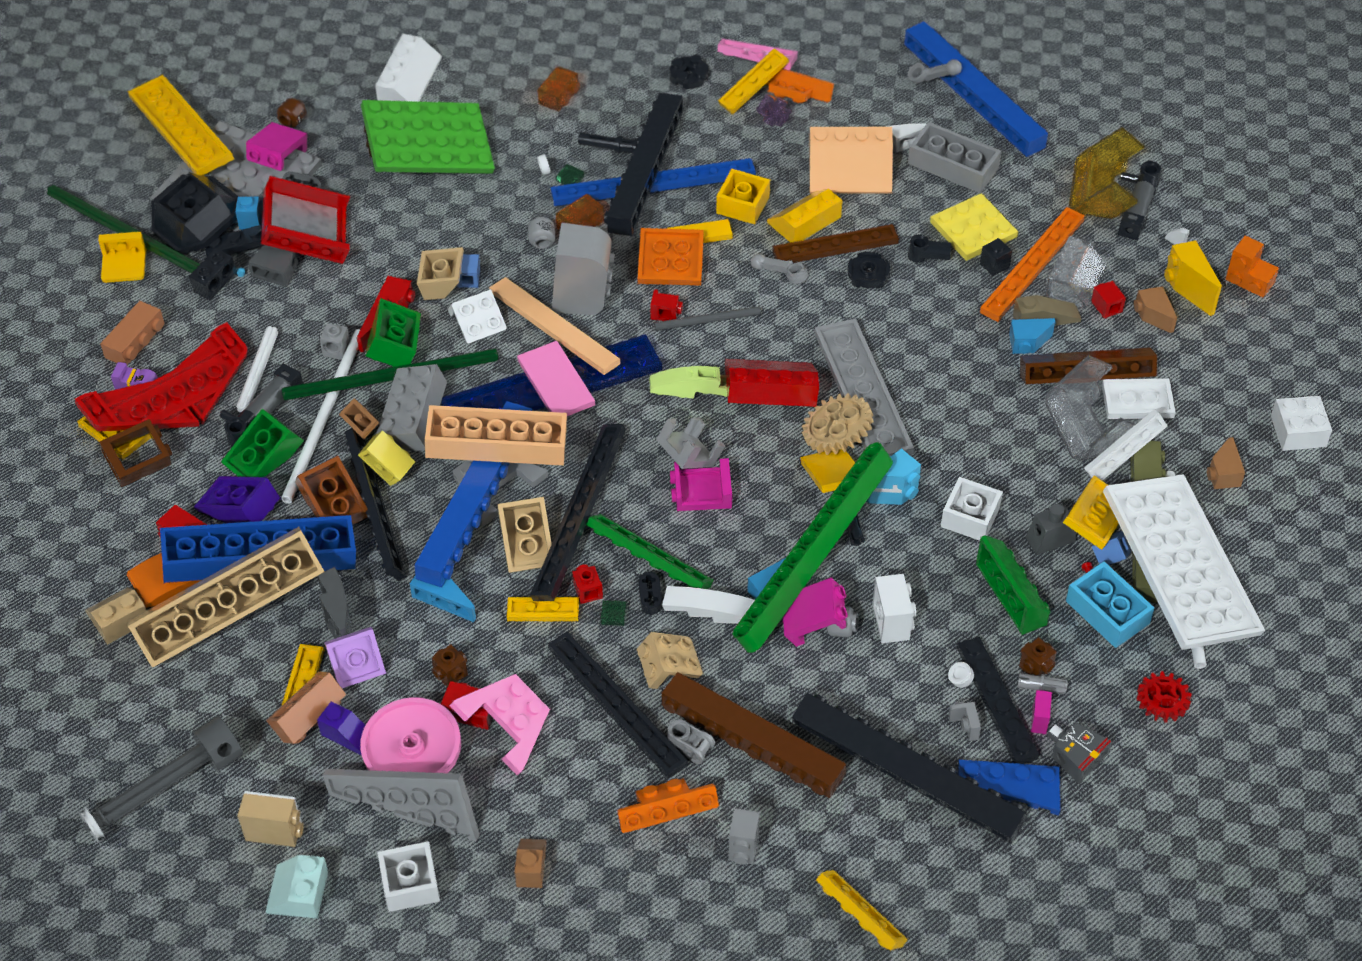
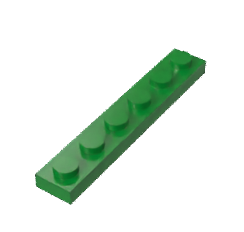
(643, 549)

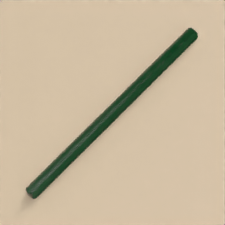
(120, 227)
(385, 375)

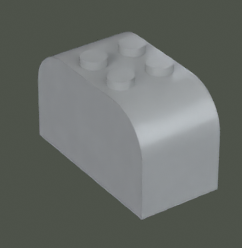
(582, 270)

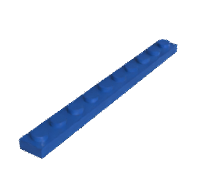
(664, 181)

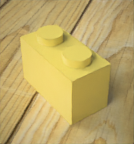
(386, 458)

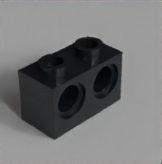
(212, 274)

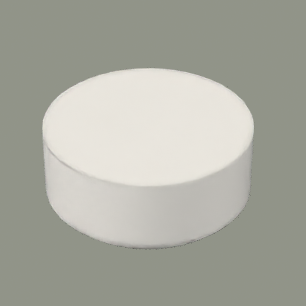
(543, 164)
(961, 674)

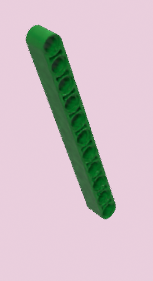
(812, 548)

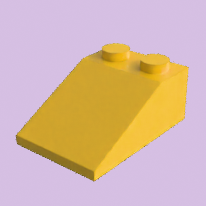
(1193, 276)

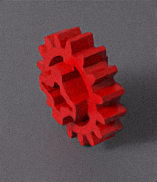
(1163, 696)

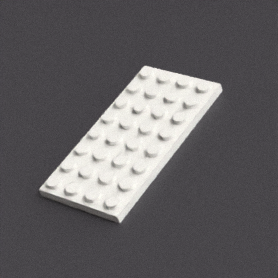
(1183, 561)

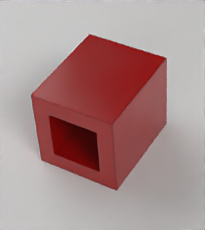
(1108, 299)

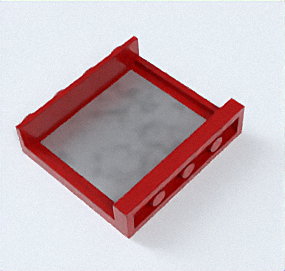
(304, 220)

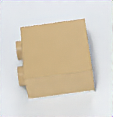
(270, 819)

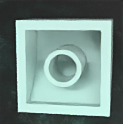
(298, 887)

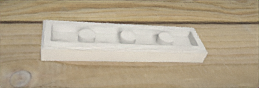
(1126, 446)

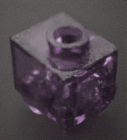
(774, 110)

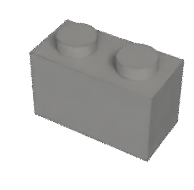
(743, 836)

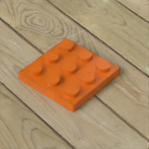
(670, 256)

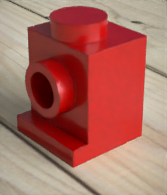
(665, 306)
(587, 584)

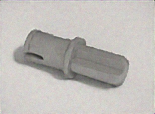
(1042, 683)

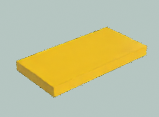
(1092, 514)

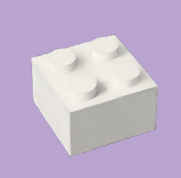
(1301, 423)
(971, 508)
(893, 608)
(408, 876)

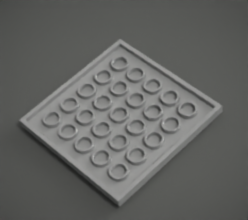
(244, 176)

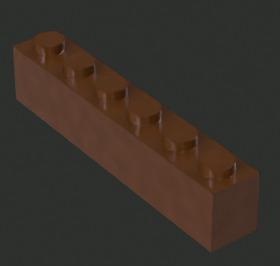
(1055, 366)

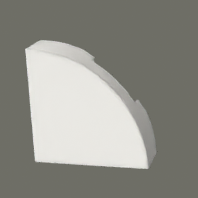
(1177, 236)

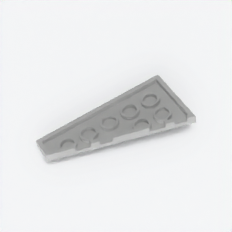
(414, 796)

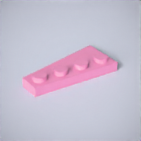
(753, 51)

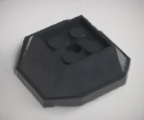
(193, 212)

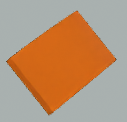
(149, 583)

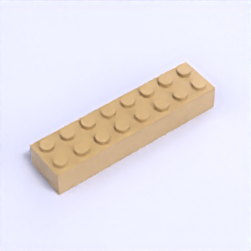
(225, 597)

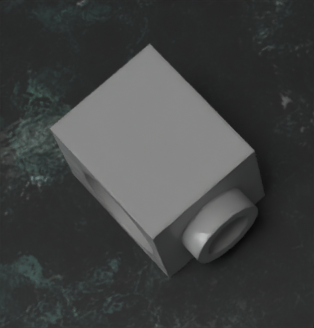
(334, 341)

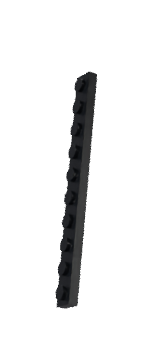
(577, 513)

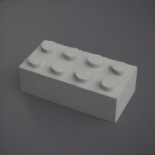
(954, 157)
(409, 403)

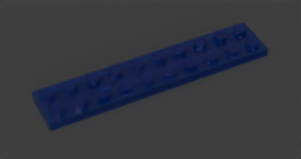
(636, 360)

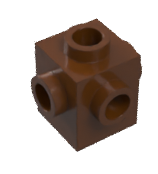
(1037, 657)
(449, 665)

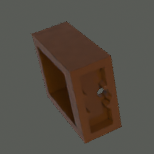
(144, 468)

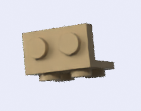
(667, 655)

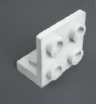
(478, 316)

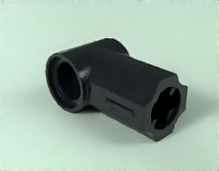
(922, 248)

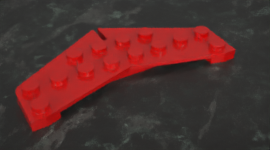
(168, 399)

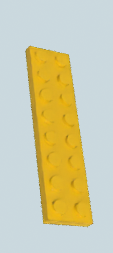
(180, 125)

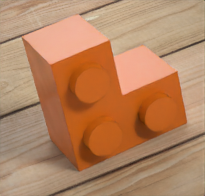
(1249, 270)

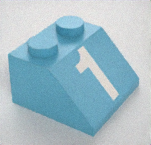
(899, 482)

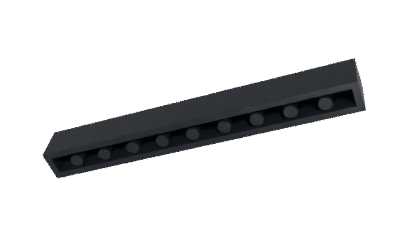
(644, 164)
(910, 768)

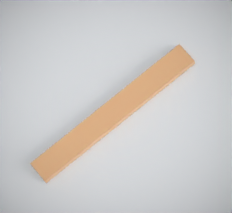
(555, 326)

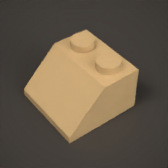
(439, 272)
(114, 612)

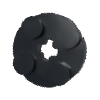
(681, 66)
(868, 279)

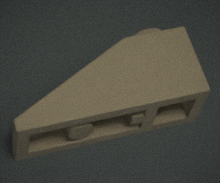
(1043, 307)

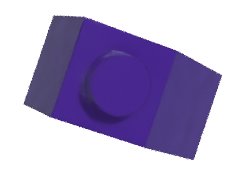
(341, 727)

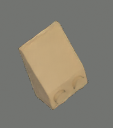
(524, 533)

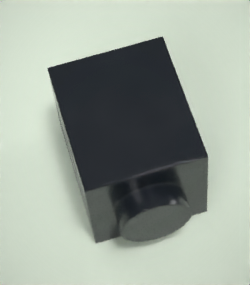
(995, 257)

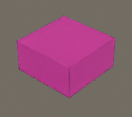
(1041, 712)

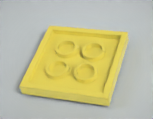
(973, 226)

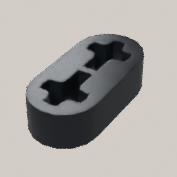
(646, 593)

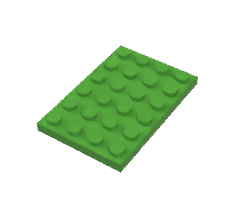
(427, 137)

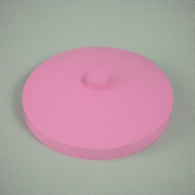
(411, 738)

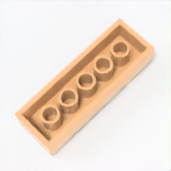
(496, 435)

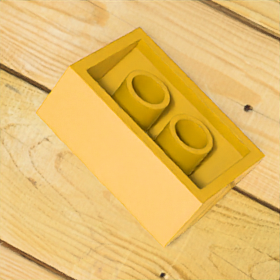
(807, 215)

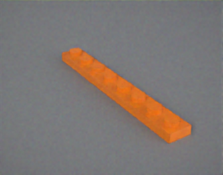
(1032, 264)

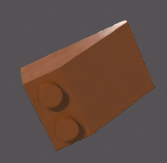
(331, 491)

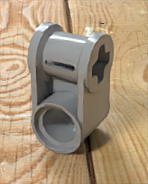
(693, 743)

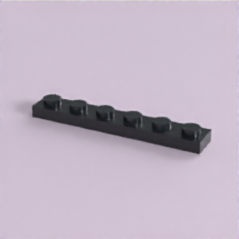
(998, 702)

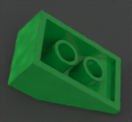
(393, 334)
(262, 447)

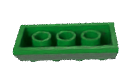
(1011, 585)

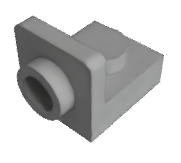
(969, 718)

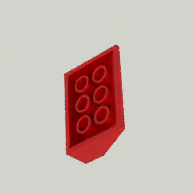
(771, 382)

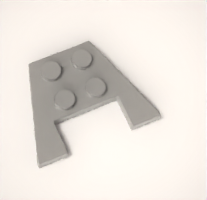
(528, 472)

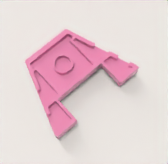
(515, 709)

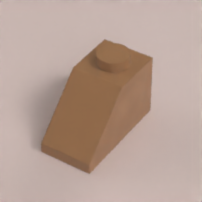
(1155, 308)
(359, 418)
(1226, 467)
(530, 863)

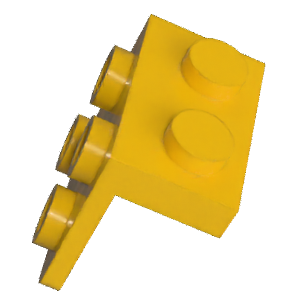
(122, 257)

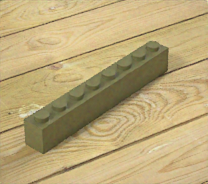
(1145, 465)

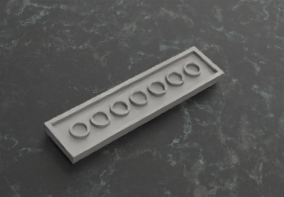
(859, 375)

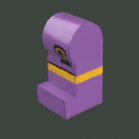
(125, 376)

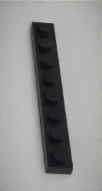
(376, 510)
(618, 705)

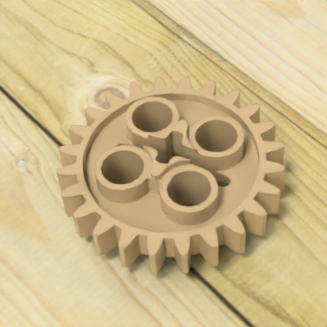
(837, 424)

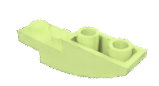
(688, 380)

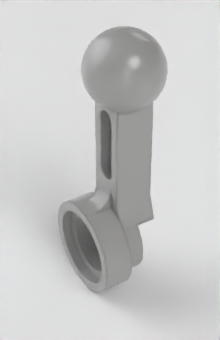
(953, 68)
(759, 261)

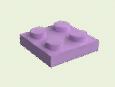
(355, 657)

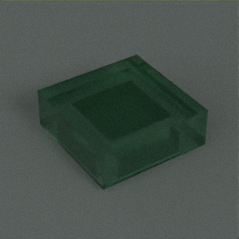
(569, 175)
(613, 613)

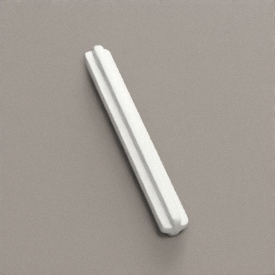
(257, 368)

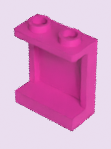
(274, 144)
(702, 487)
(815, 609)

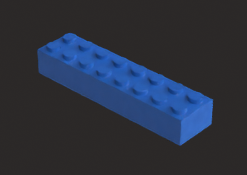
(202, 550)

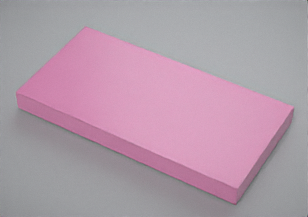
(556, 379)

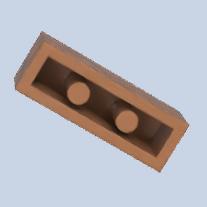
(132, 333)
(305, 707)

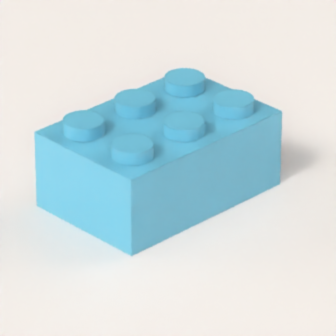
(1109, 604)

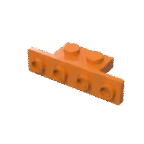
(800, 87)
(666, 803)

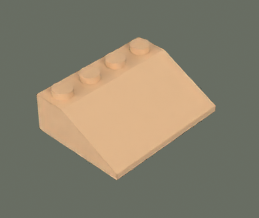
(851, 159)

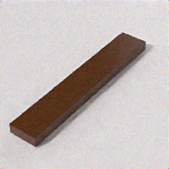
(836, 244)

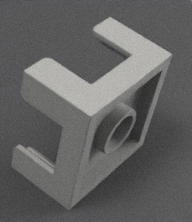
(686, 447)

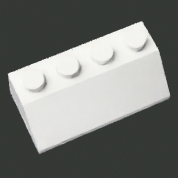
(408, 70)

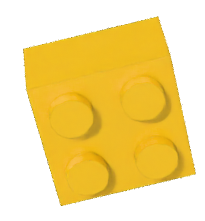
(743, 196)

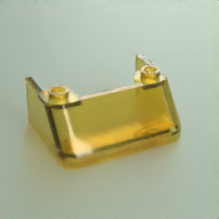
(1094, 172)

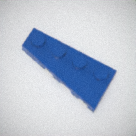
(1020, 782)

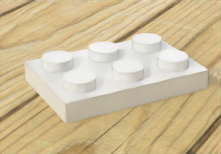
(1137, 398)

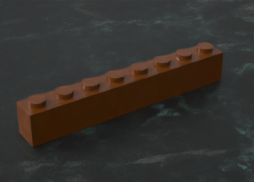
(753, 735)

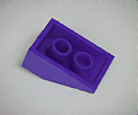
(238, 499)

